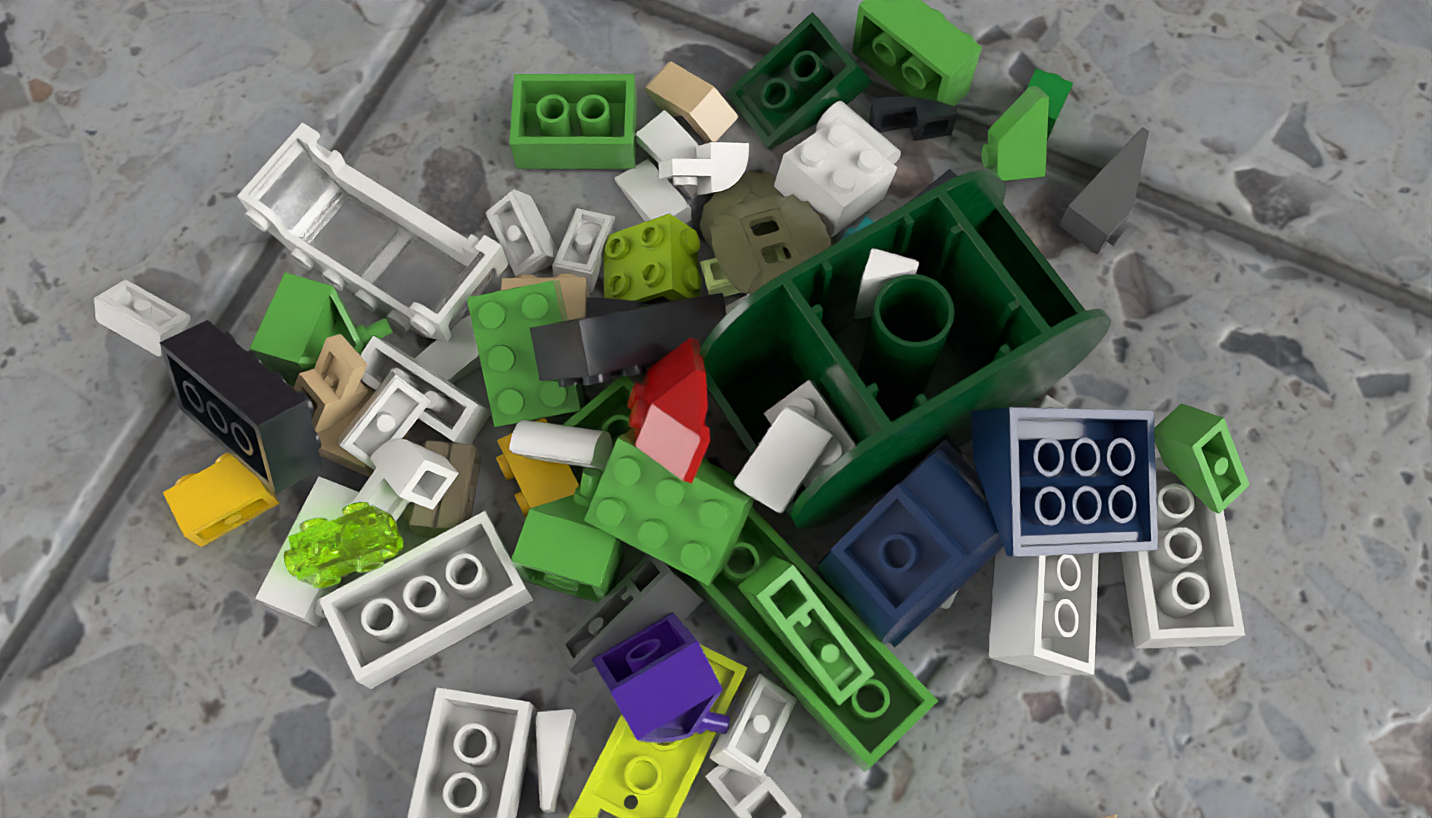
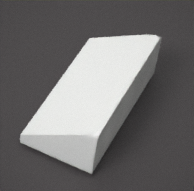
(522, 233)
(880, 270)
(139, 315)
(383, 418)
(784, 458)
(754, 727)

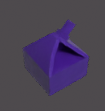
(663, 683)

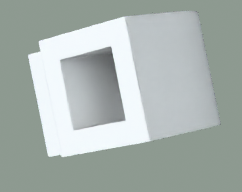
(404, 475)

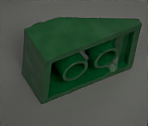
(797, 83)

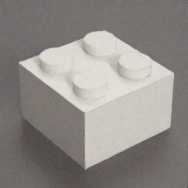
(836, 175)

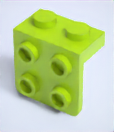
(652, 261)

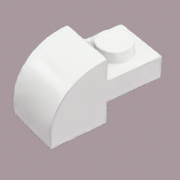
(712, 171)
(751, 796)

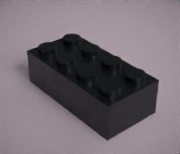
(622, 340)
(243, 405)

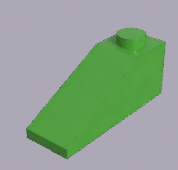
(806, 628)

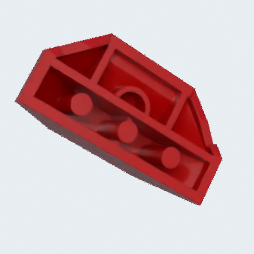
(672, 411)

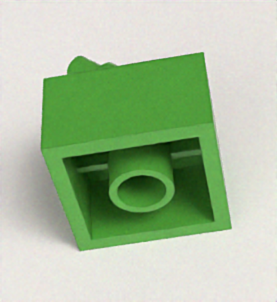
(299, 323)
(567, 552)

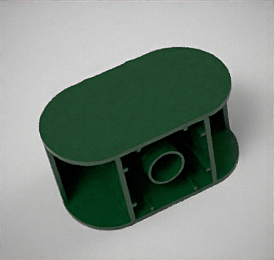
(963, 334)

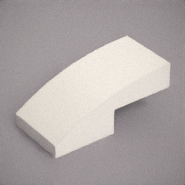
(665, 140)

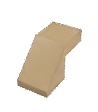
(693, 98)

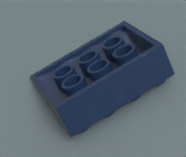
(1068, 479)

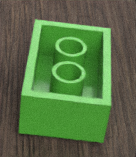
(915, 49)
(574, 121)
(507, 353)
(667, 517)

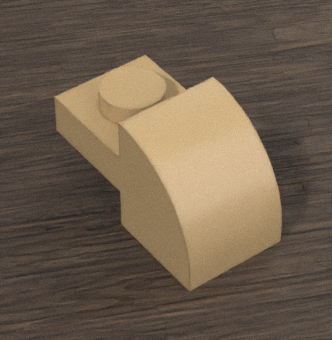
(334, 382)

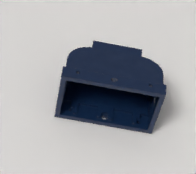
(915, 546)

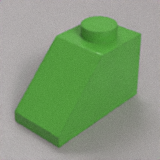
(1019, 138)
(1201, 455)

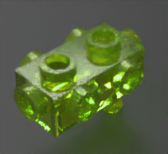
(346, 544)

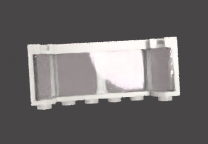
(369, 238)

